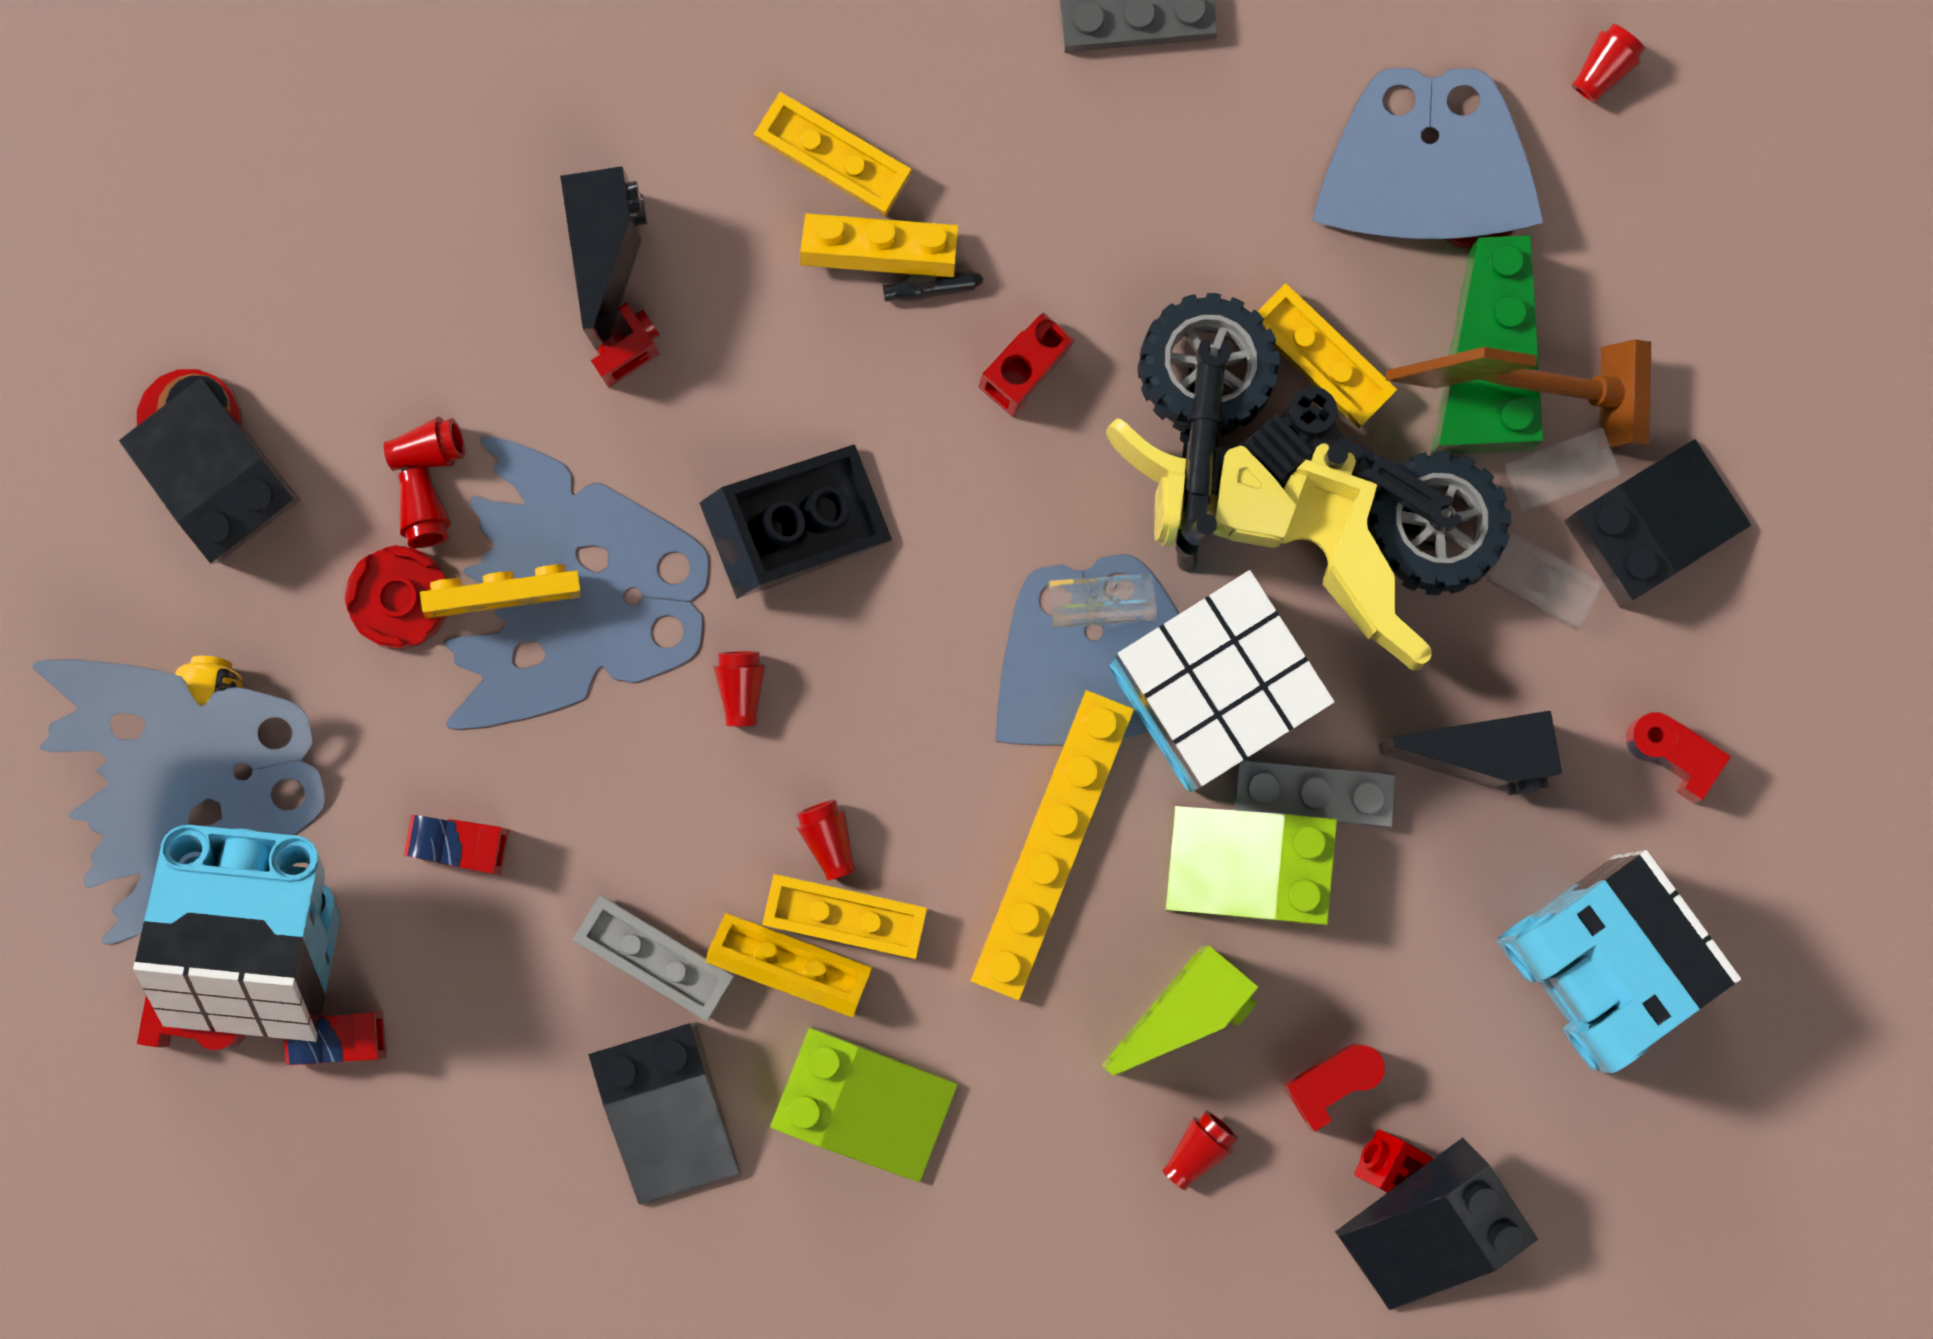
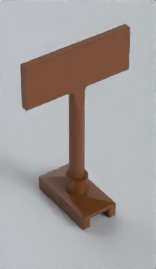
(1619, 390)

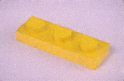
(832, 154)
(879, 245)
(1325, 356)
(500, 591)
(844, 916)
(788, 965)

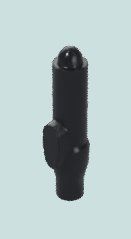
(922, 286)

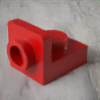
(623, 354)
(1389, 1161)

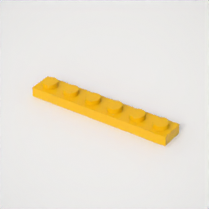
(1052, 845)

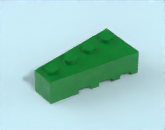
(1499, 314)

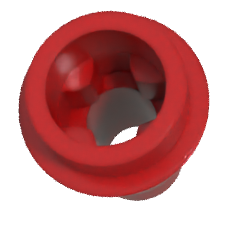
(1609, 61)
(427, 446)
(421, 511)
(739, 686)
(827, 837)
(1199, 1150)

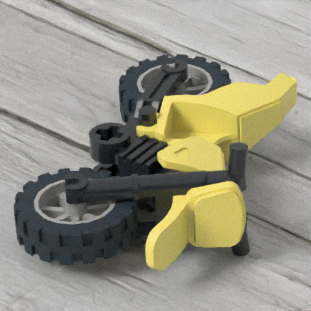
(1302, 477)

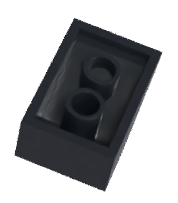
(604, 242)
(208, 471)
(794, 520)
(1657, 523)
(1492, 753)
(665, 1112)
(1437, 1229)

